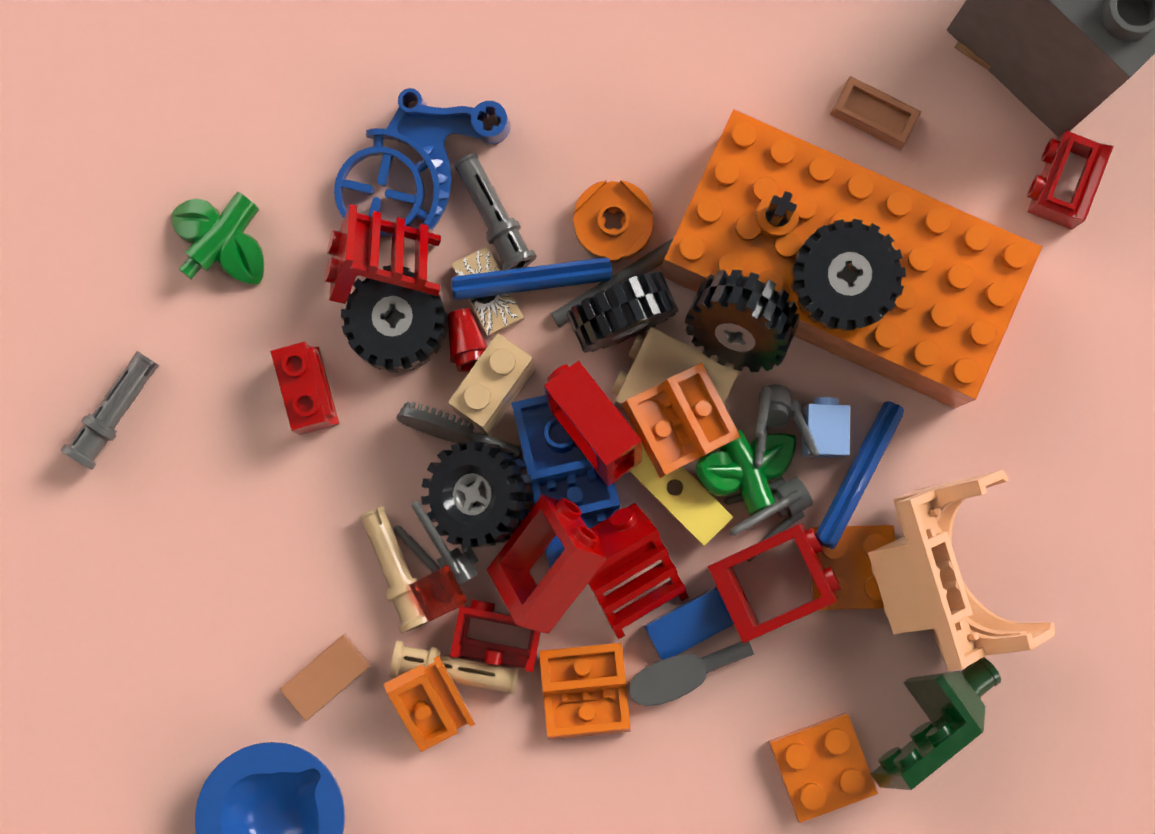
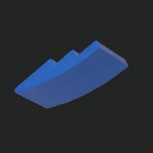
(560, 467)

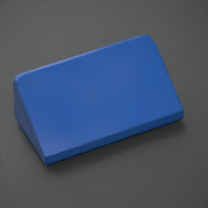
(689, 624)

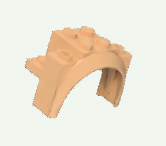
(925, 587)

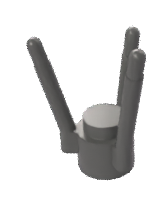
(775, 411)
(790, 500)
(459, 563)

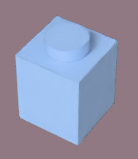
(829, 427)

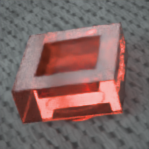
(438, 593)

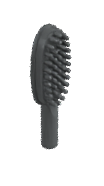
(446, 429)
(681, 674)

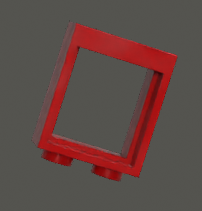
(593, 422)
(737, 601)
(544, 604)

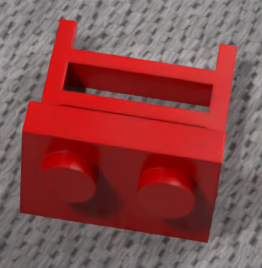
(357, 253)
(630, 547)

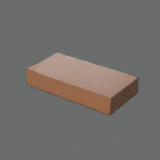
(875, 112)
(325, 677)

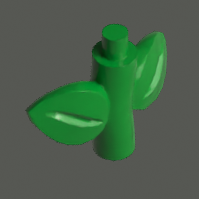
(220, 238)
(735, 469)

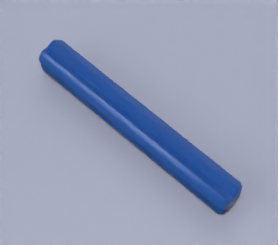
(531, 278)
(859, 474)

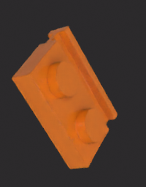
(429, 704)

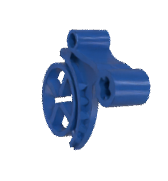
(425, 131)

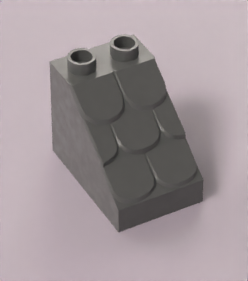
(1059, 53)

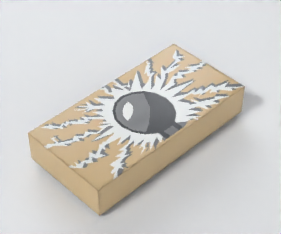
(494, 311)

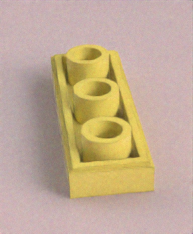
(692, 507)

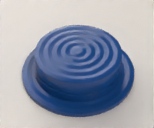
(270, 792)

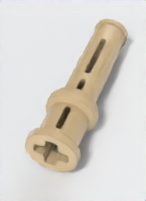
(394, 569)
(461, 670)

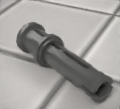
(501, 230)
(101, 424)

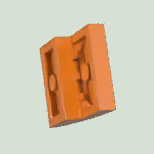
(680, 420)
(584, 691)

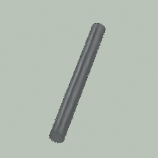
(637, 268)

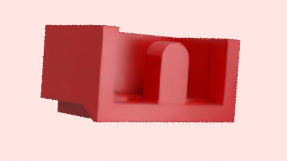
(1043, 186)
(304, 388)
(488, 651)

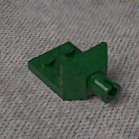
(957, 718)

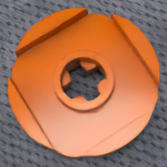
(613, 198)

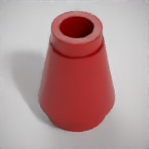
(464, 339)

